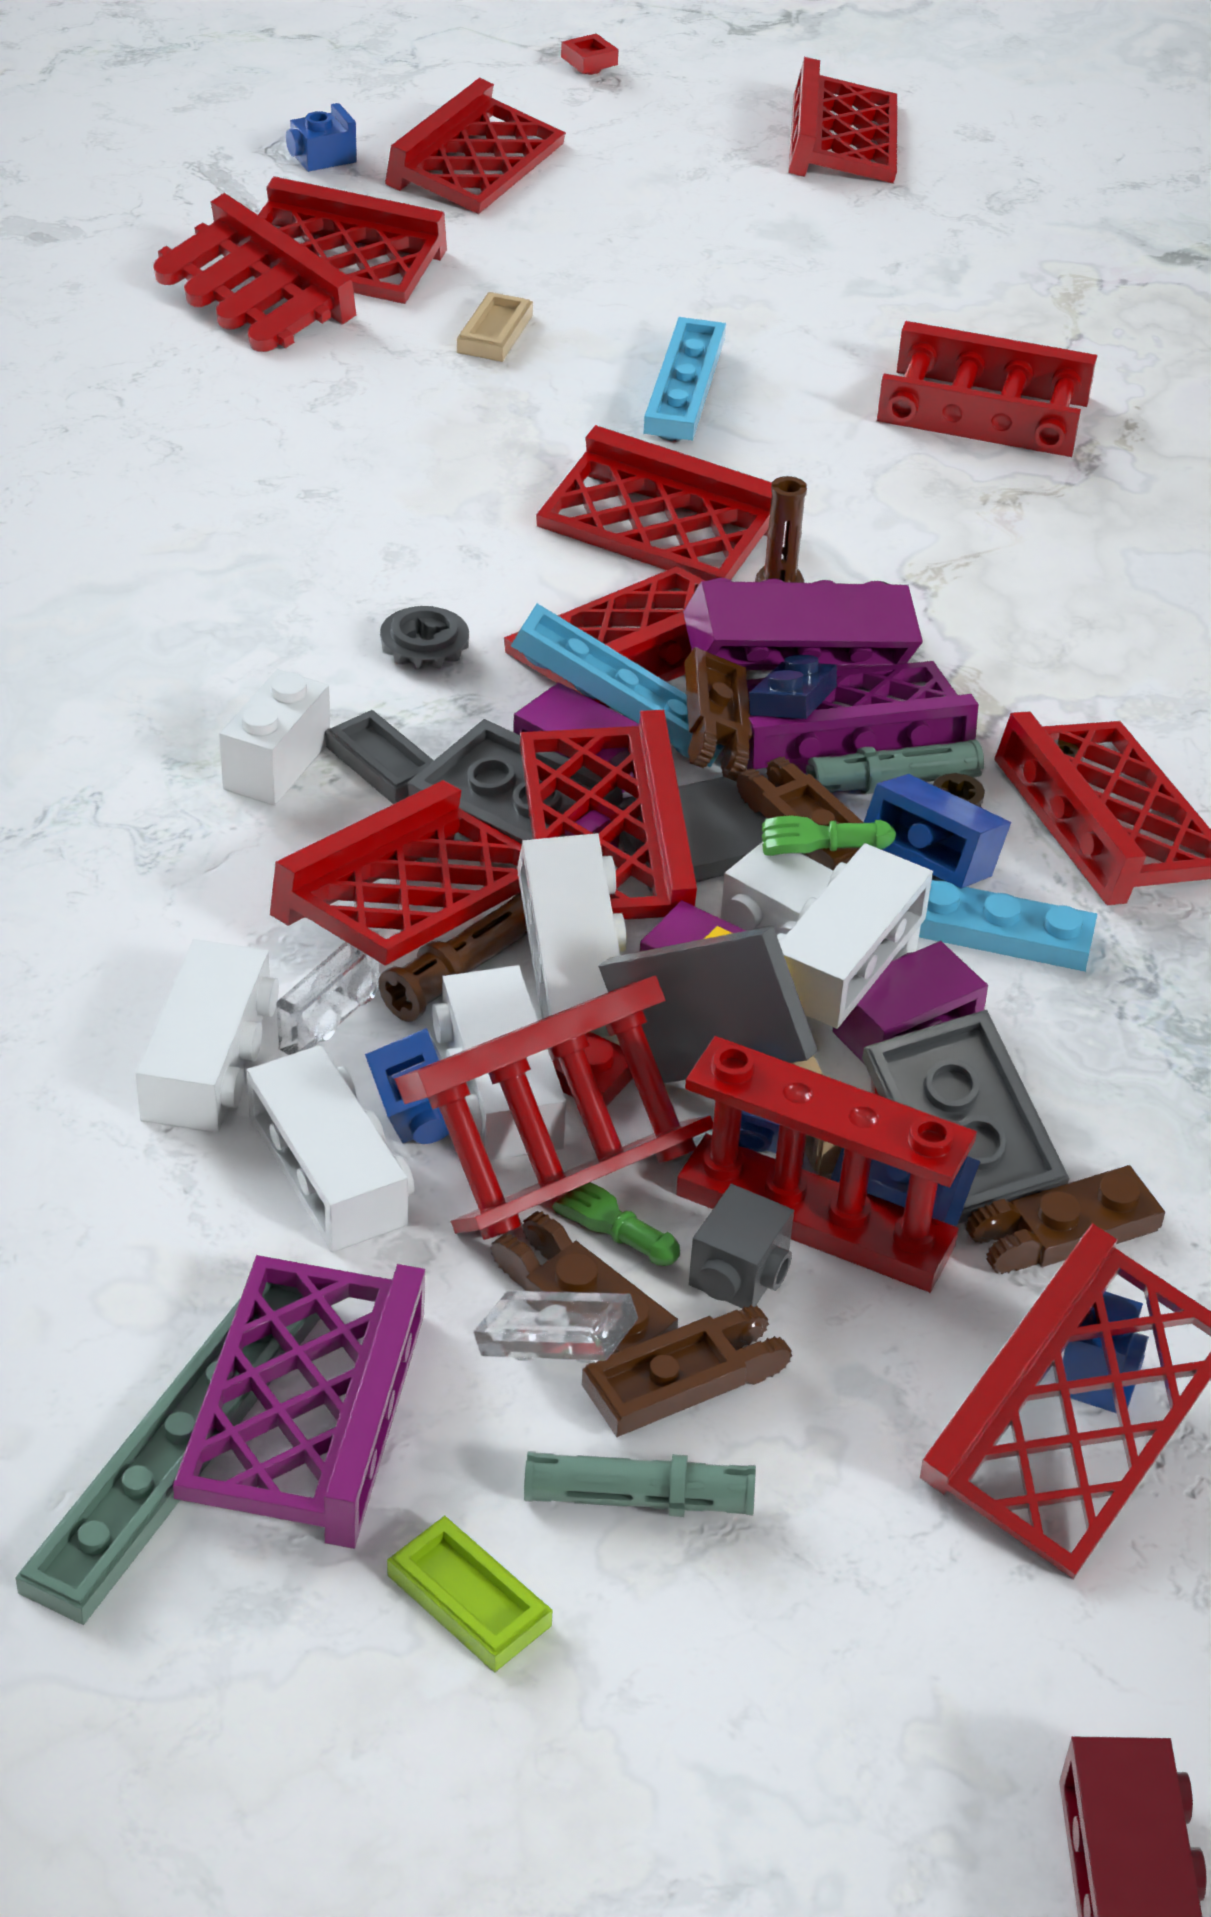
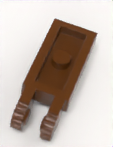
(717, 711)
(796, 794)
(1053, 1221)
(574, 1270)
(683, 1368)

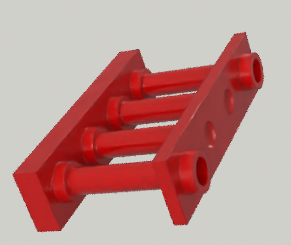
(990, 364)
(506, 1064)
(828, 1214)

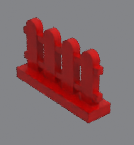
(276, 261)

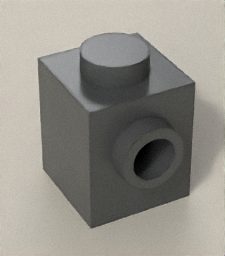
(742, 1248)

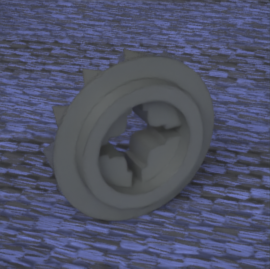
(443, 632)

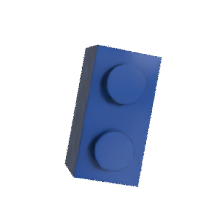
(939, 829)

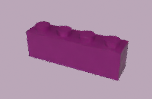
(825, 619)

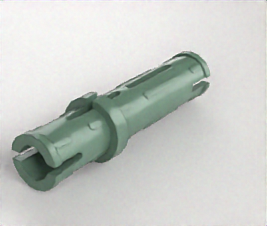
(869, 767)
(640, 1483)

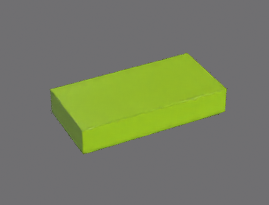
(469, 1593)

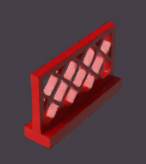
(813, 120)
(449, 132)
(362, 219)
(672, 483)
(658, 644)
(657, 804)
(1087, 819)
(388, 848)
(1015, 1379)

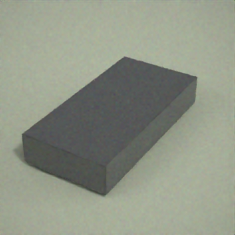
(377, 753)

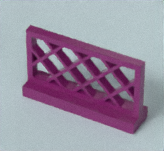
(926, 717)
(362, 1419)

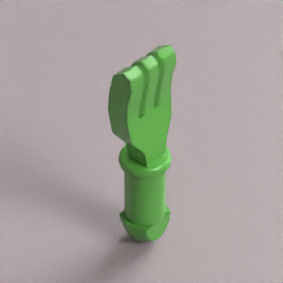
(803, 835)
(599, 1212)

